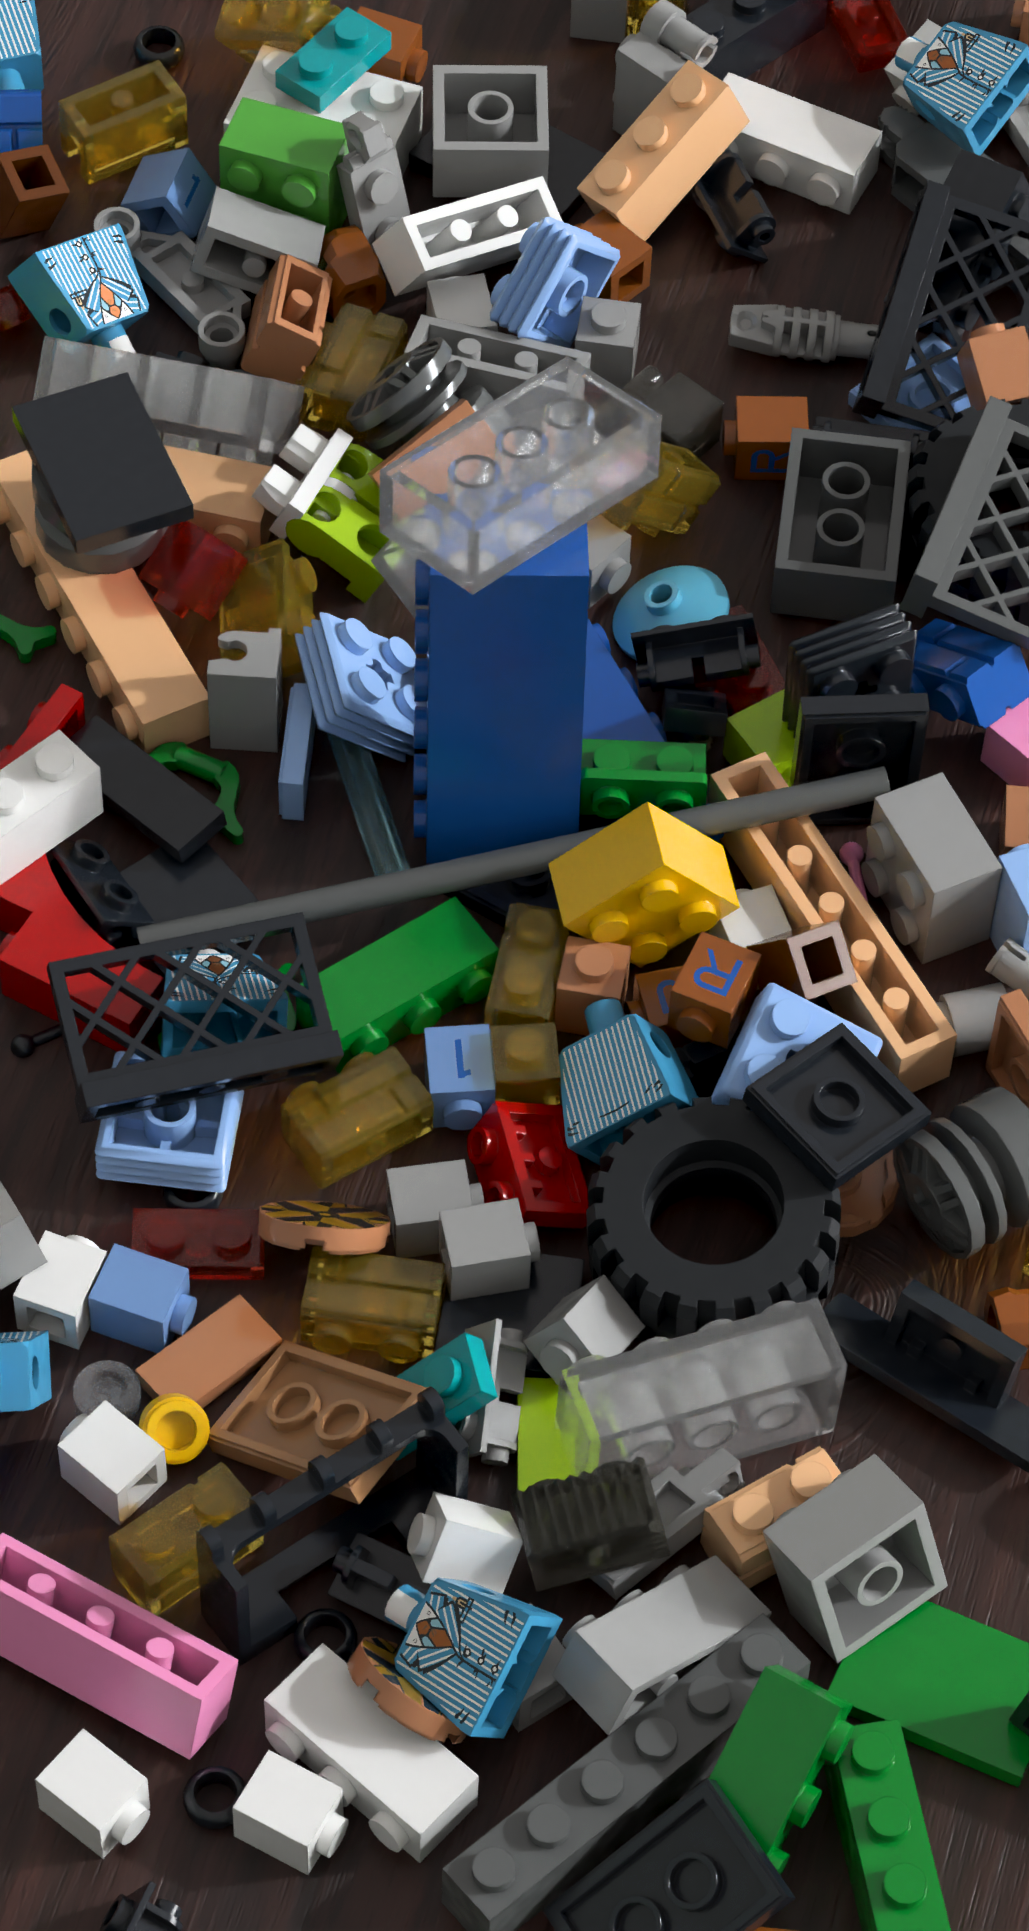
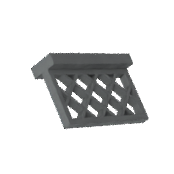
(960, 521)

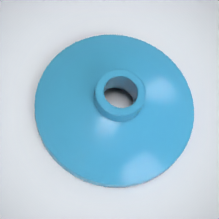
(669, 598)

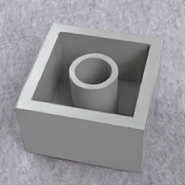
(488, 127)
(931, 868)
(855, 1557)

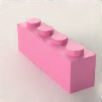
(111, 1651)

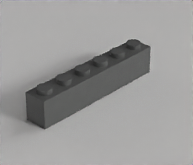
(613, 1788)

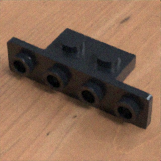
(941, 1363)

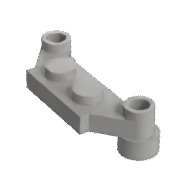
(204, 303)

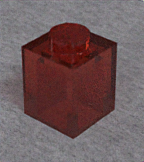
(192, 570)

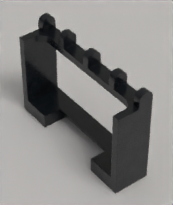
(248, 1608)

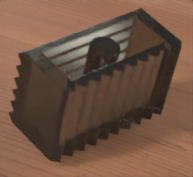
(590, 1523)

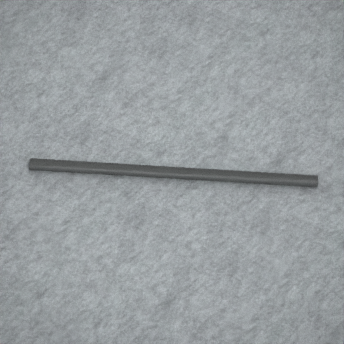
(524, 858)

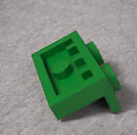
(629, 773)

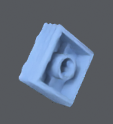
(549, 282)
(360, 684)
(772, 1033)
(178, 1154)

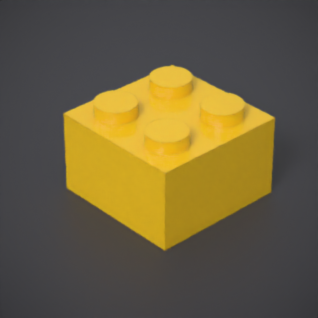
(644, 884)

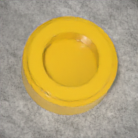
(177, 1426)

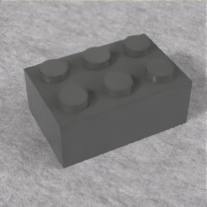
(840, 525)

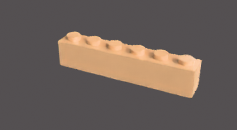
(115, 628)
(819, 890)

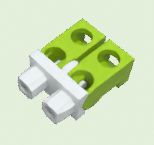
(332, 507)

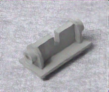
(495, 1426)

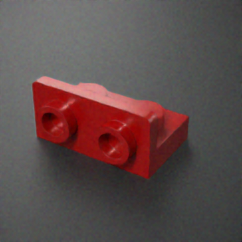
(525, 1156)

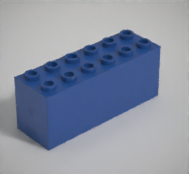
(501, 703)

